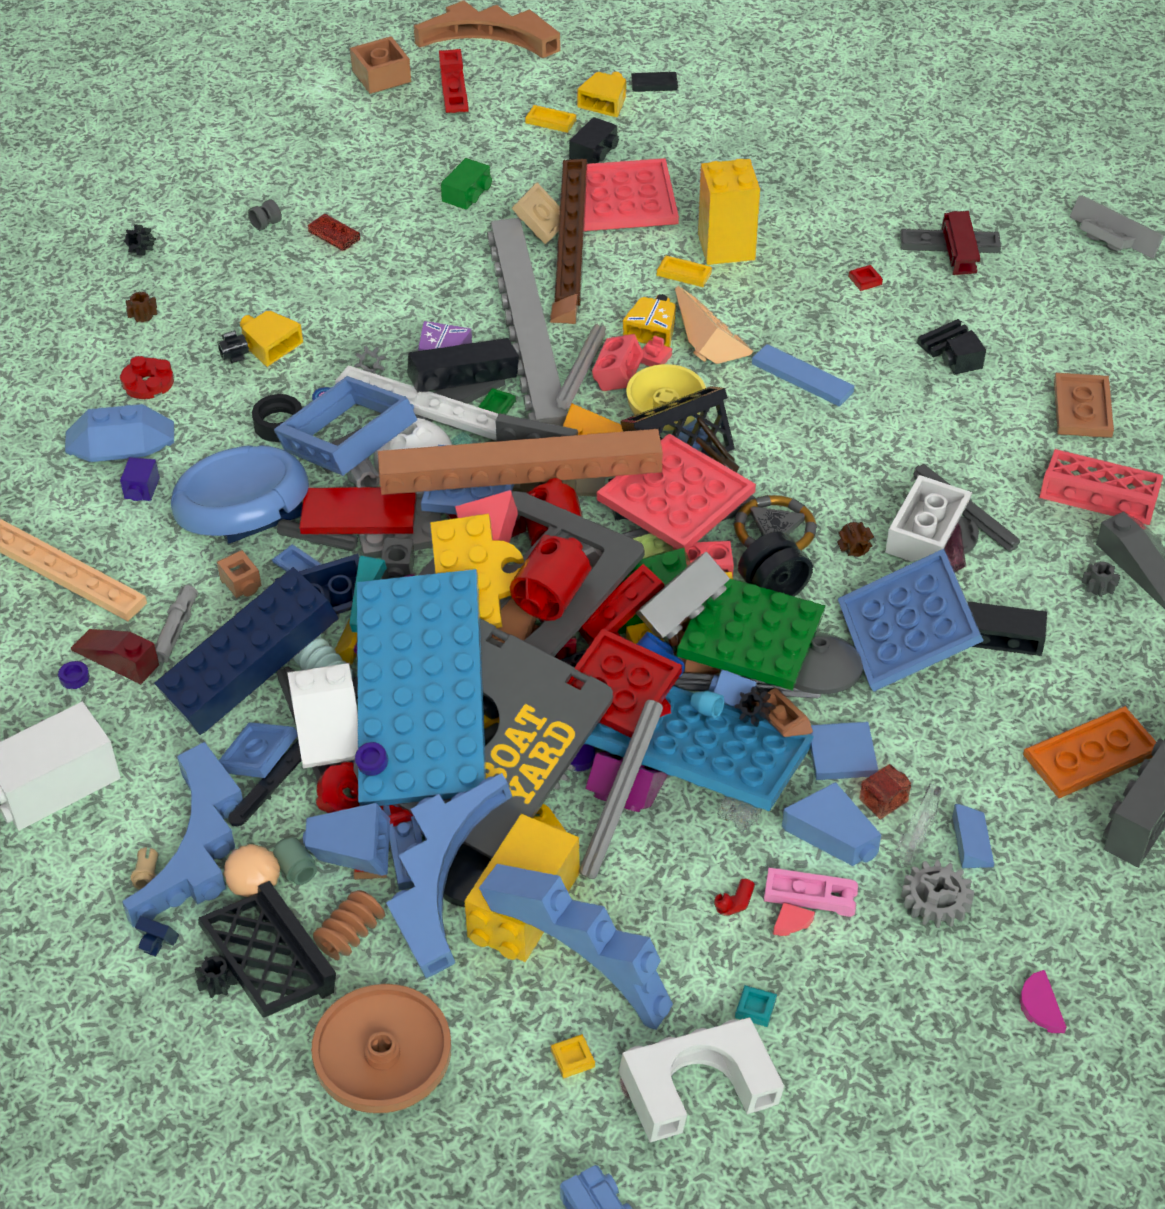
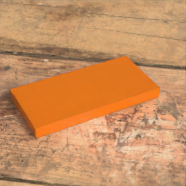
(1091, 752)

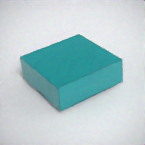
(756, 1005)

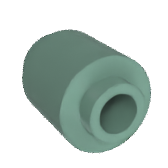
(294, 861)

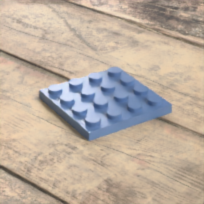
(909, 620)

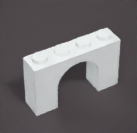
(731, 1048)

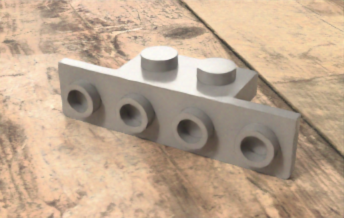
(1115, 228)

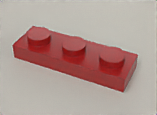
(623, 602)

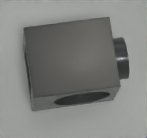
(398, 557)

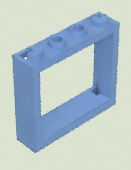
(298, 430)

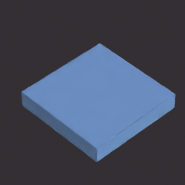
(257, 749)
(843, 751)

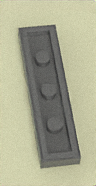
(934, 240)

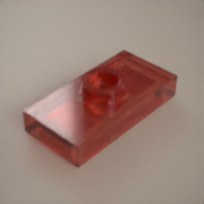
(334, 232)

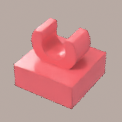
(655, 352)

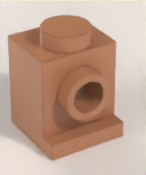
(242, 580)

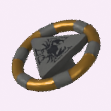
(775, 520)

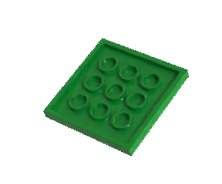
(753, 633)

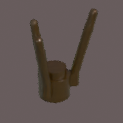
(724, 458)

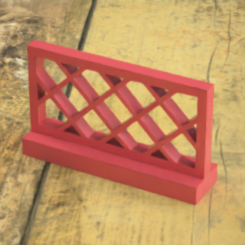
(1102, 497)

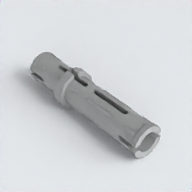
(177, 615)

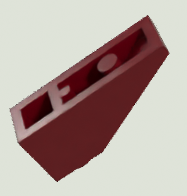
(120, 652)

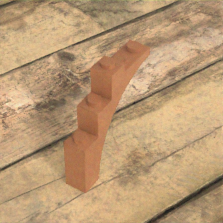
(491, 23)

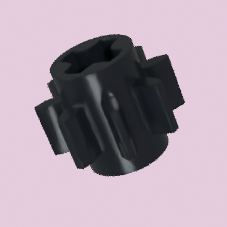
(139, 240)
(233, 347)
(760, 712)
(214, 976)

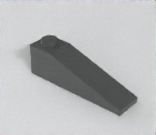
(1136, 552)

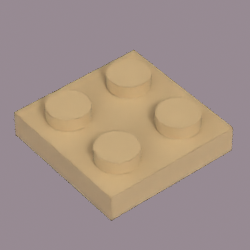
(539, 212)

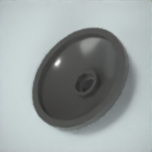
(829, 666)

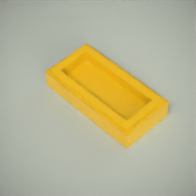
(550, 118)
(684, 271)

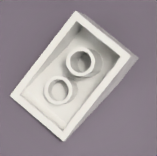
(325, 714)

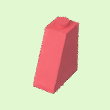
(501, 510)

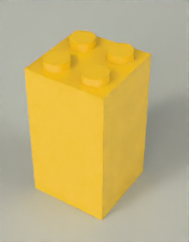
(728, 211)
(530, 847)

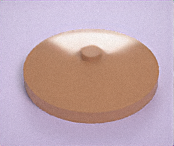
(381, 1048)

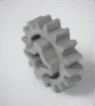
(937, 893)

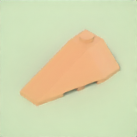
(708, 333)

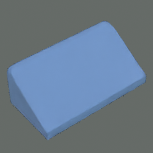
(972, 837)

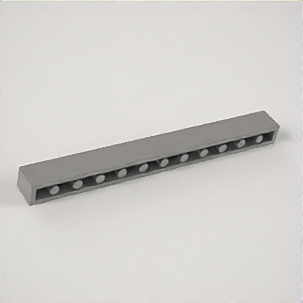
(526, 320)

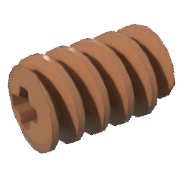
(347, 923)

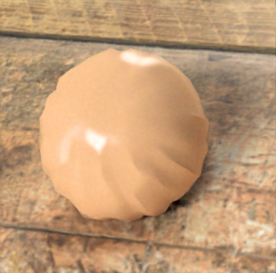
(249, 868)

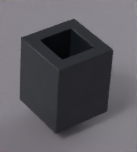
(964, 354)

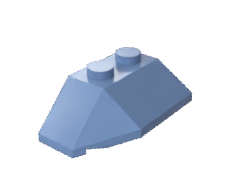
(118, 433)

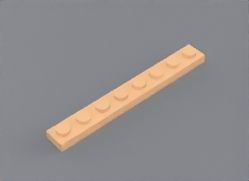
(70, 572)

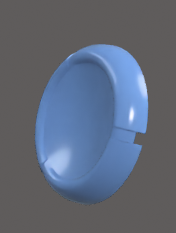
(238, 490)

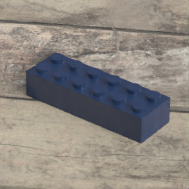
(246, 650)

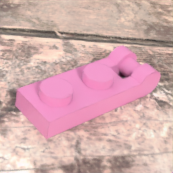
(811, 891)

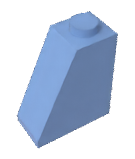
(833, 825)
(351, 838)

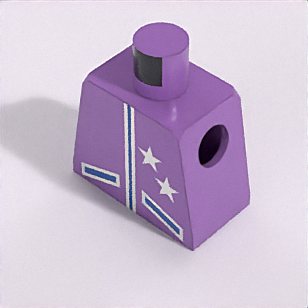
(443, 335)

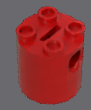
(557, 494)
(550, 577)

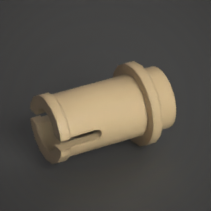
(144, 868)

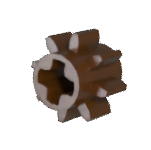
(141, 307)
(855, 539)

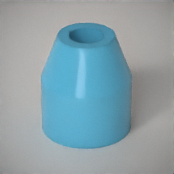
(708, 703)

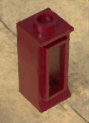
(960, 242)

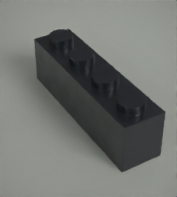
(462, 365)
(1010, 628)

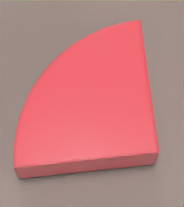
(792, 919)

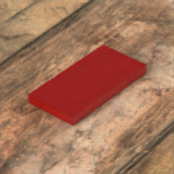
(357, 511)

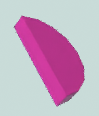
(1040, 1004)

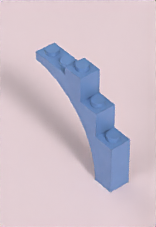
(207, 838)
(428, 863)
(587, 929)

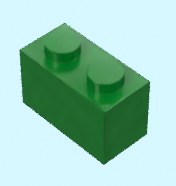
(466, 183)

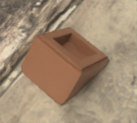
(565, 310)

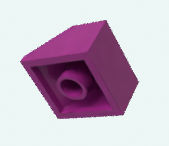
(644, 789)

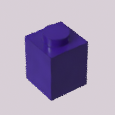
(139, 479)

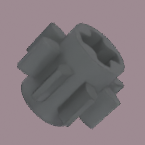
(377, 365)
(1101, 578)

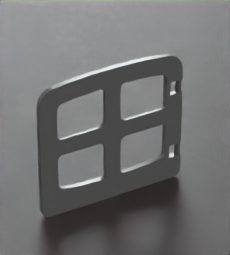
(617, 561)

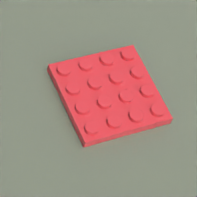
(629, 195)
(682, 499)

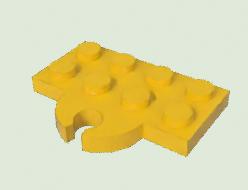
(469, 545)

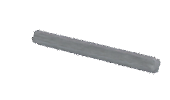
(580, 367)
(621, 789)

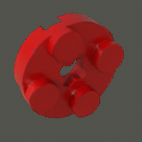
(158, 370)
(330, 788)

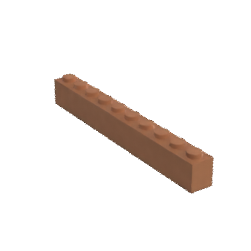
(519, 461)

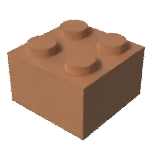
(380, 64)

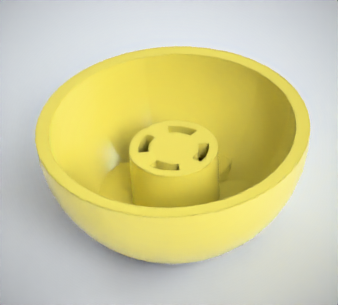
(661, 385)

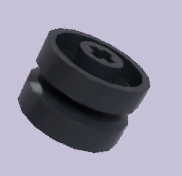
(776, 564)

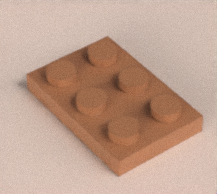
(1083, 405)

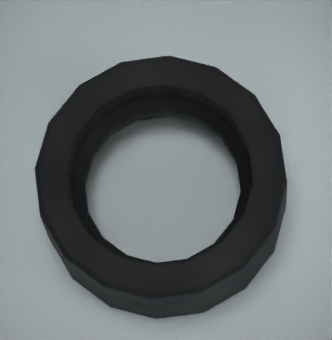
(268, 406)

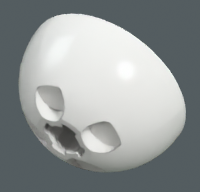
(418, 435)

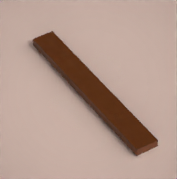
(571, 229)

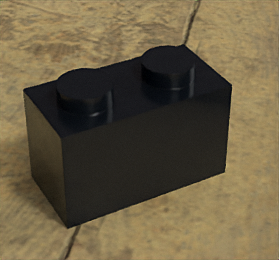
(593, 141)

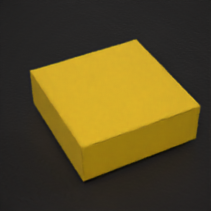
(572, 1056)

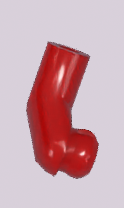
(729, 905)

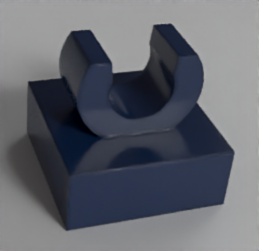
(154, 935)

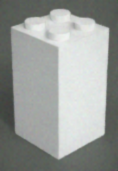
(54, 765)

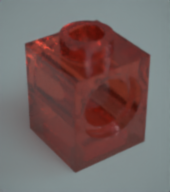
(885, 791)

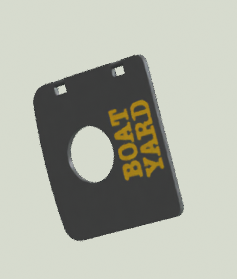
(538, 728)

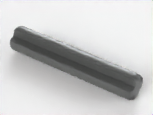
(341, 541)

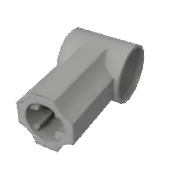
(364, 475)

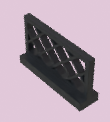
(682, 408)
(294, 943)

